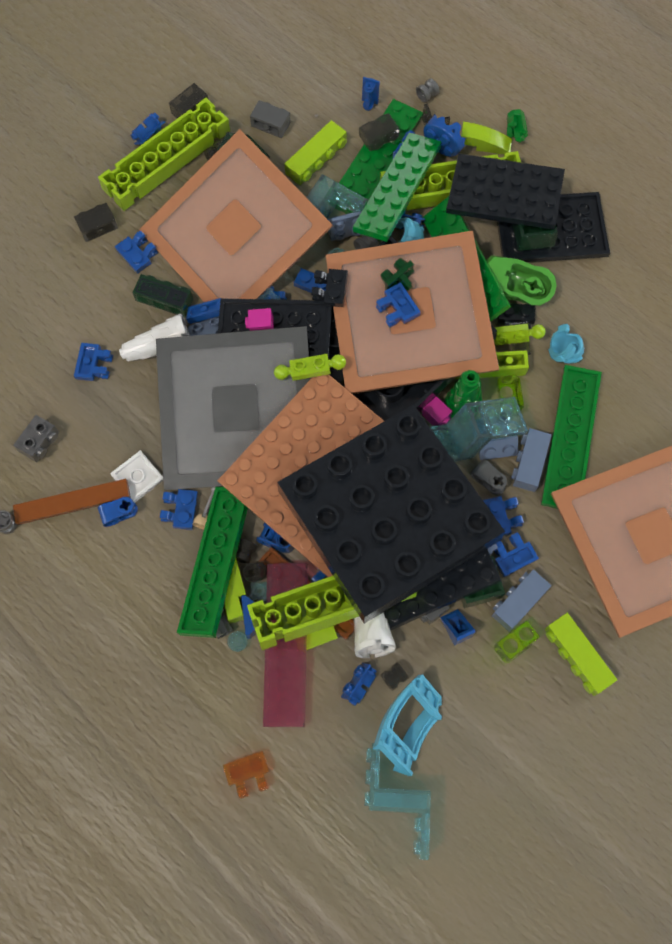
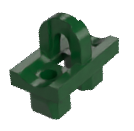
(404, 271)

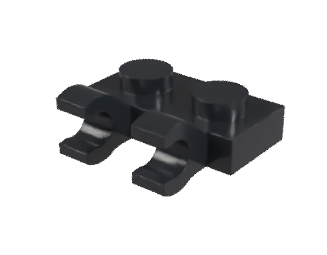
(335, 288)
(518, 313)

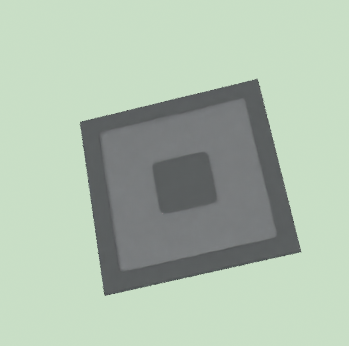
(220, 398)

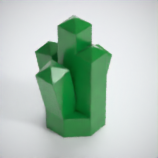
(516, 125)

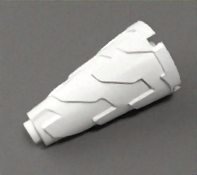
(144, 344)
(373, 637)

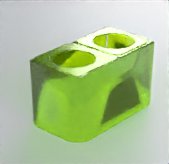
(513, 382)
(508, 657)

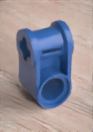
(115, 512)
(272, 539)

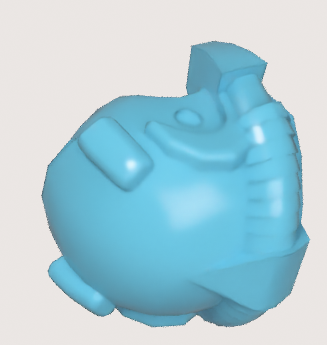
(412, 229)
(566, 346)

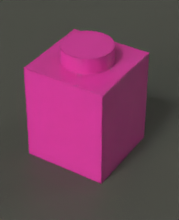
(259, 319)
(437, 412)

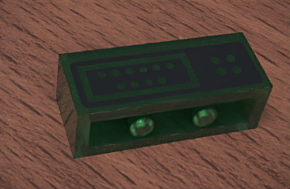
(162, 295)

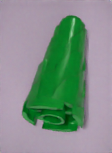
(464, 391)

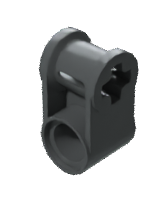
(487, 475)

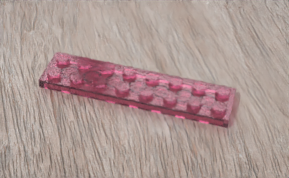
(287, 660)

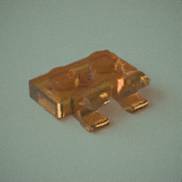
(247, 768)

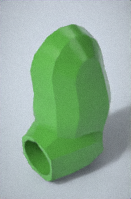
(523, 280)

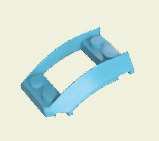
(405, 751)

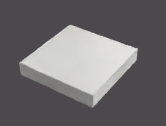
(140, 474)

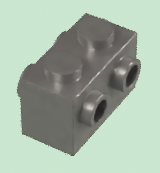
(36, 438)

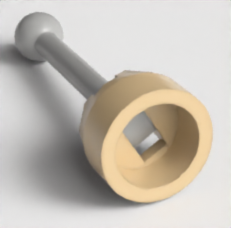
(200, 519)

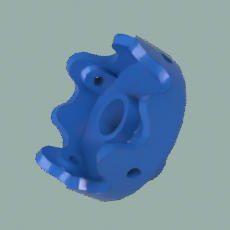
(451, 141)

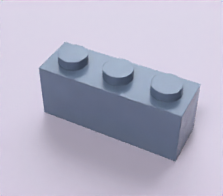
(531, 459)
(520, 600)

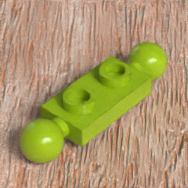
(518, 333)
(310, 367)

